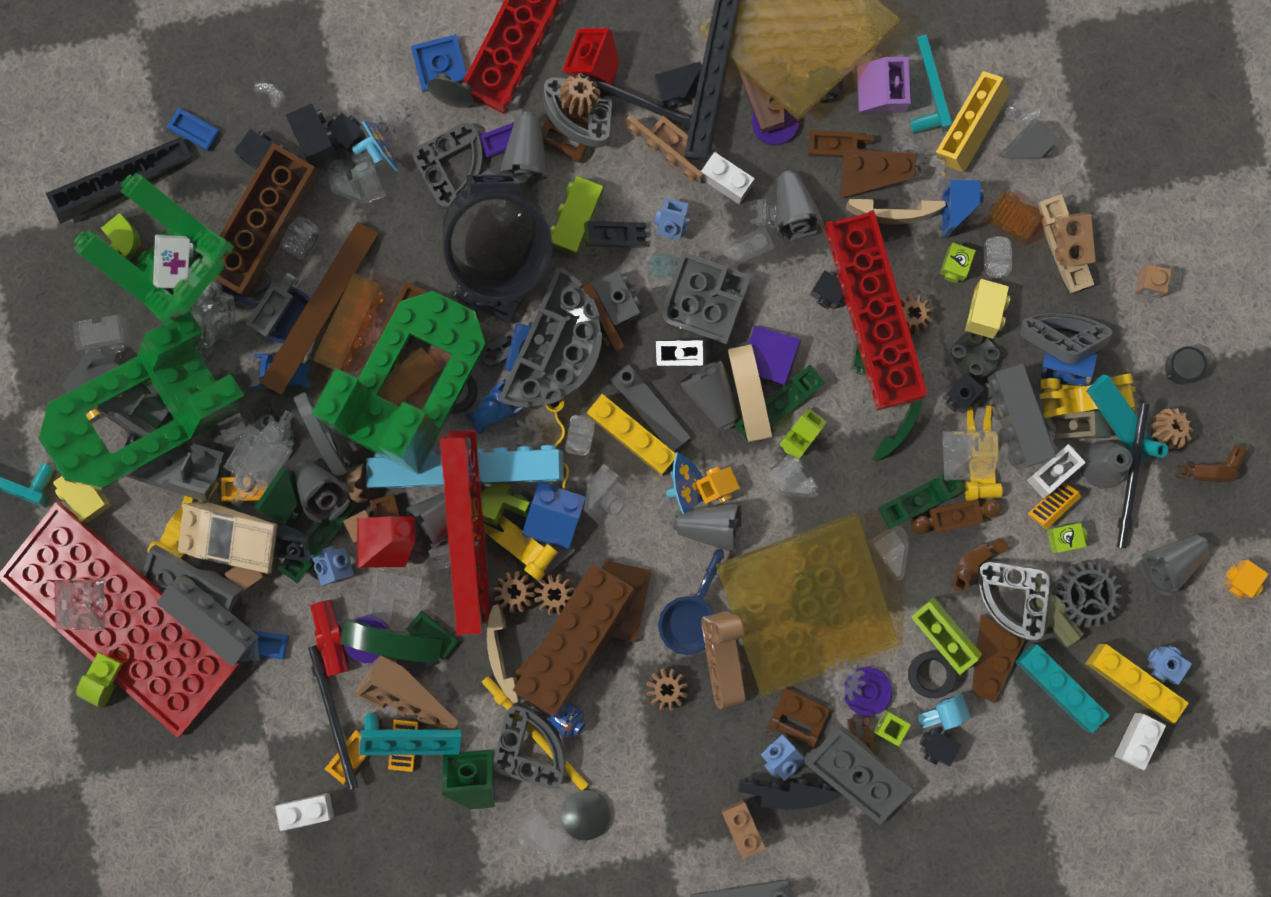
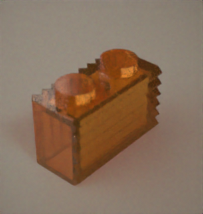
(1014, 217)

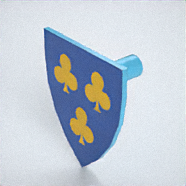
(376, 139)
(684, 479)

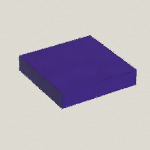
(774, 354)

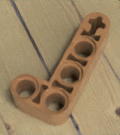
(722, 655)

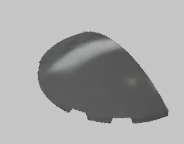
(558, 347)

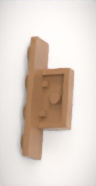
(669, 141)

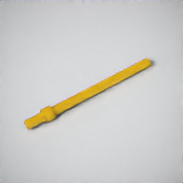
(501, 698)

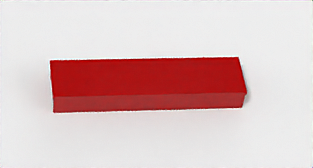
(509, 50)
(875, 311)
(465, 532)

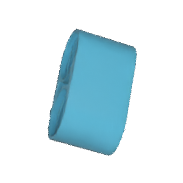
(948, 712)

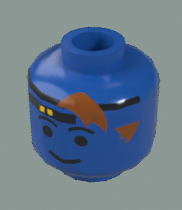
(569, 723)

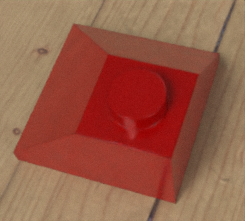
(593, 54)
(384, 541)

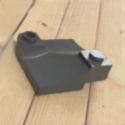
(705, 297)

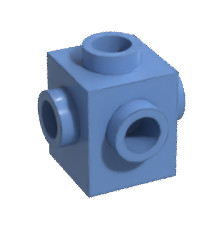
(672, 219)
(333, 565)
(1168, 664)
(782, 758)

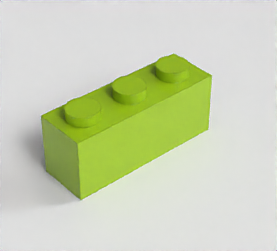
(578, 208)
(946, 636)

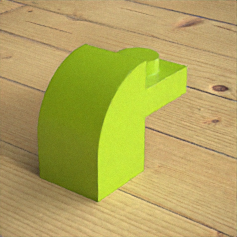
(123, 235)
(802, 433)
(498, 498)
(98, 682)

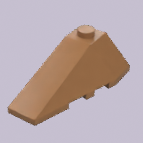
(396, 687)

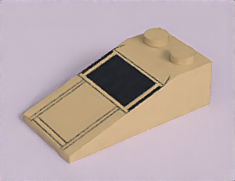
(227, 536)

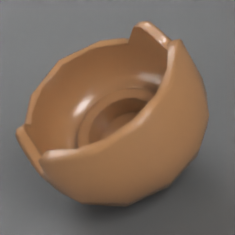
(356, 483)

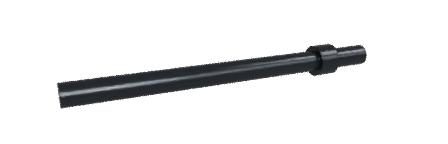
(641, 102)
(1125, 522)
(319, 671)

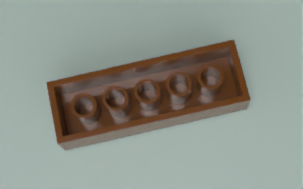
(264, 216)
(575, 641)

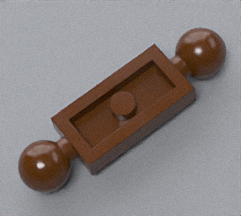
(956, 516)

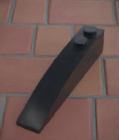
(105, 185)

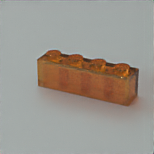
(348, 323)
(409, 377)

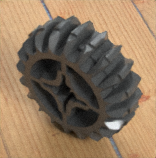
(1095, 586)

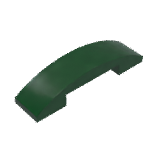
(789, 397)
(888, 444)
(919, 500)
(319, 537)
(391, 643)

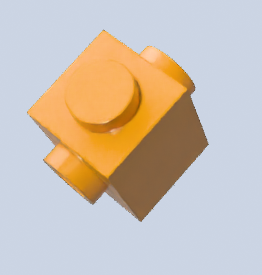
(718, 485)
(1245, 579)

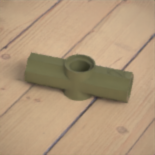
(1058, 621)

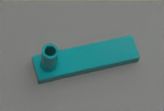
(941, 116)
(1122, 417)
(35, 492)
(406, 741)

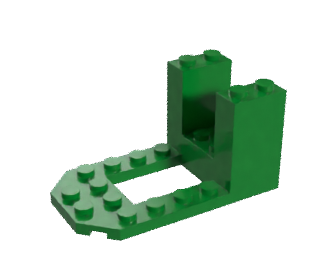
(139, 278)
(181, 380)
(404, 432)

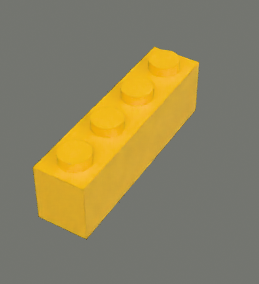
(974, 121)
(631, 435)
(1136, 683)

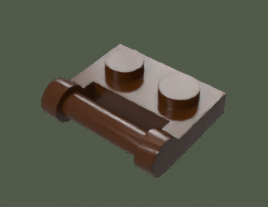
(576, 154)
(801, 710)

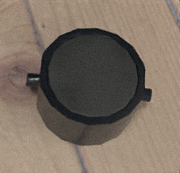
(1185, 365)

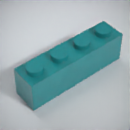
(1061, 688)

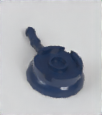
(289, 318)
(681, 618)

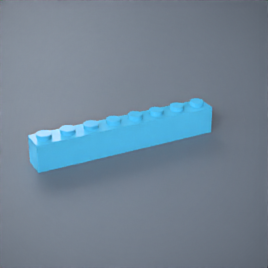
(495, 467)

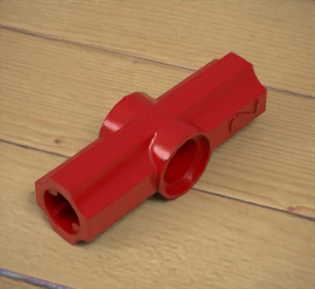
(329, 638)

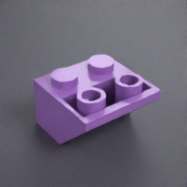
(884, 85)

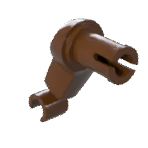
(1217, 473)
(970, 563)

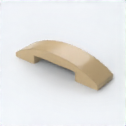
(896, 216)
(1076, 276)
(750, 393)
(495, 623)

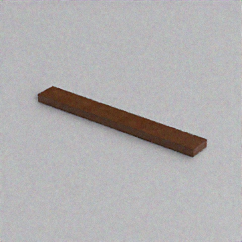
(318, 309)

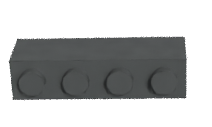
(207, 620)

